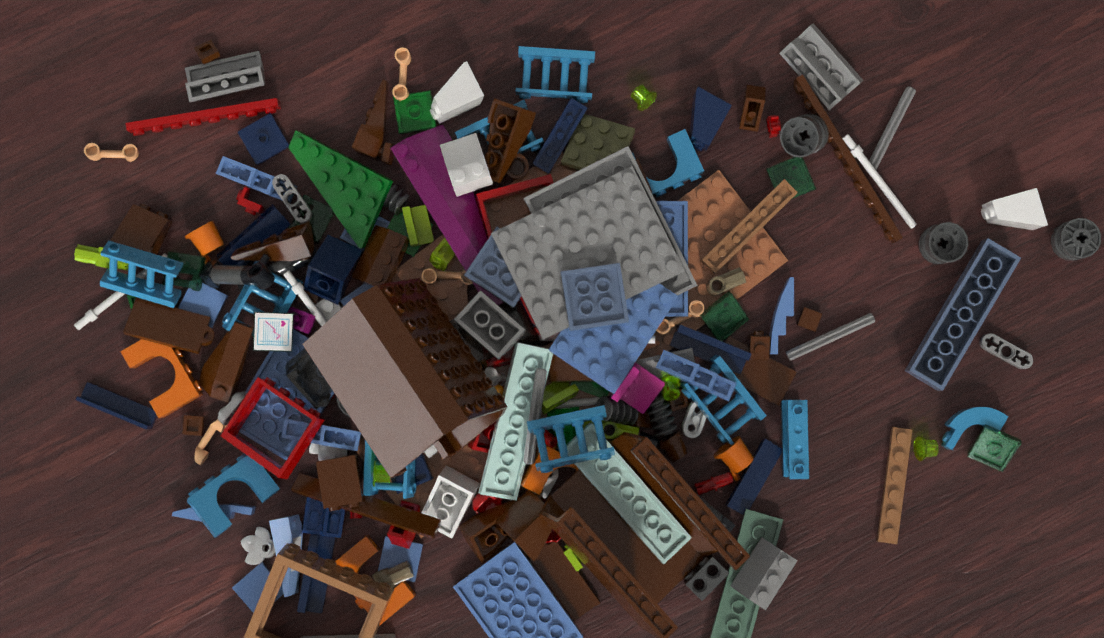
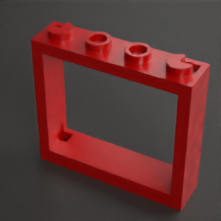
(508, 191)
(247, 405)

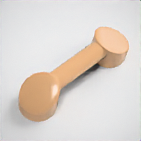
(403, 57)
(94, 153)
(430, 275)
(696, 308)
(201, 454)

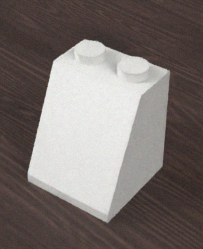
(457, 95)
(1017, 210)

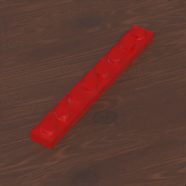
(195, 118)

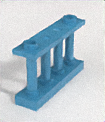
(565, 57)
(483, 127)
(136, 286)
(281, 303)
(741, 396)
(575, 419)
(795, 439)
(408, 485)

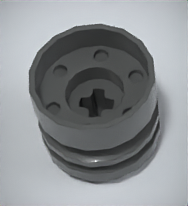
(795, 140)
(953, 239)
(1065, 242)

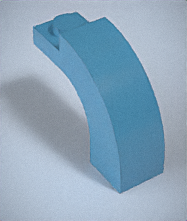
(971, 416)

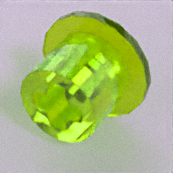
(643, 97)
(671, 388)
(925, 448)
(380, 474)

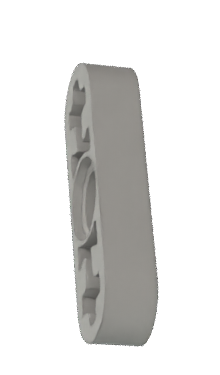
(280, 190)
(1016, 362)

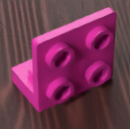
(639, 388)

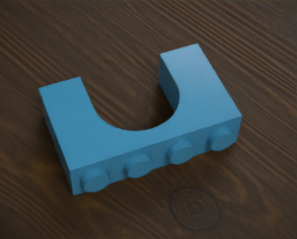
(687, 164)
(204, 500)

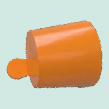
(206, 239)
(735, 456)

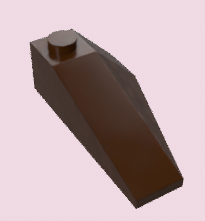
(506, 135)
(371, 136)
(290, 246)
(224, 366)
(484, 533)

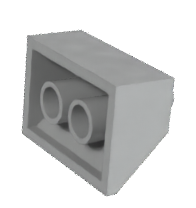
(489, 325)
(763, 573)

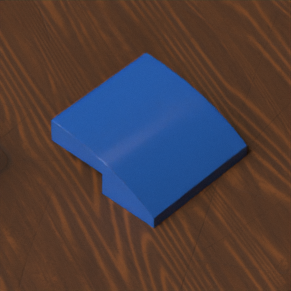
(321, 520)

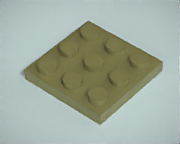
(595, 140)

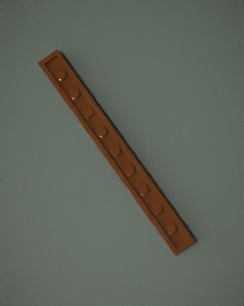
(850, 165)

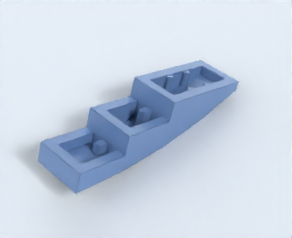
(250, 177)
(783, 309)
(696, 375)
(325, 436)
(228, 509)

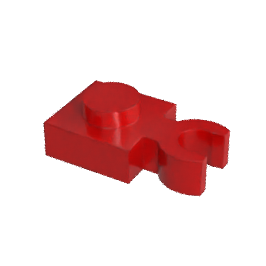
(773, 126)

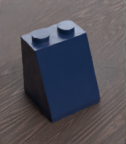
(706, 118)
(332, 269)

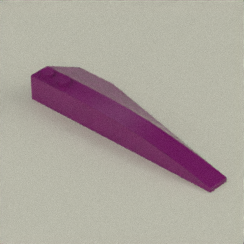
(454, 215)

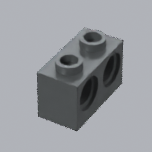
(710, 582)

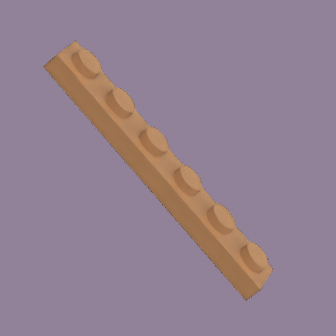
(749, 226)
(894, 485)

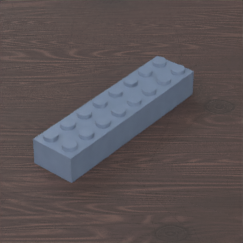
(962, 314)

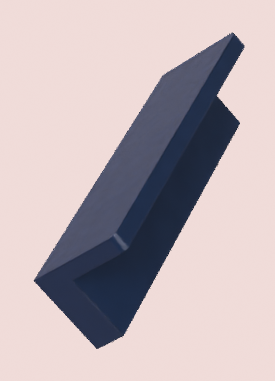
(559, 136)
(266, 224)
(706, 347)
(118, 406)
(754, 476)
(312, 590)

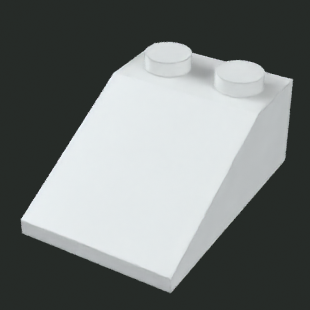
(466, 164)
(450, 499)

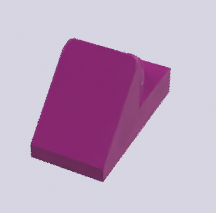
(302, 320)

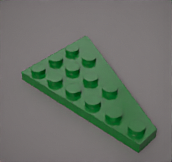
(346, 185)

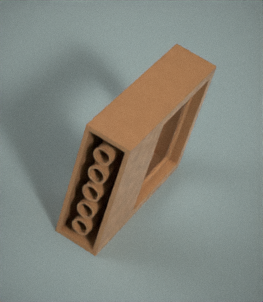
(324, 571)

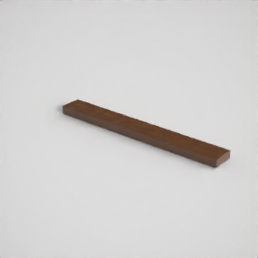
(375, 509)

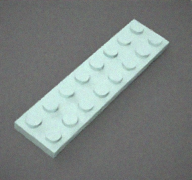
(506, 451)
(631, 499)

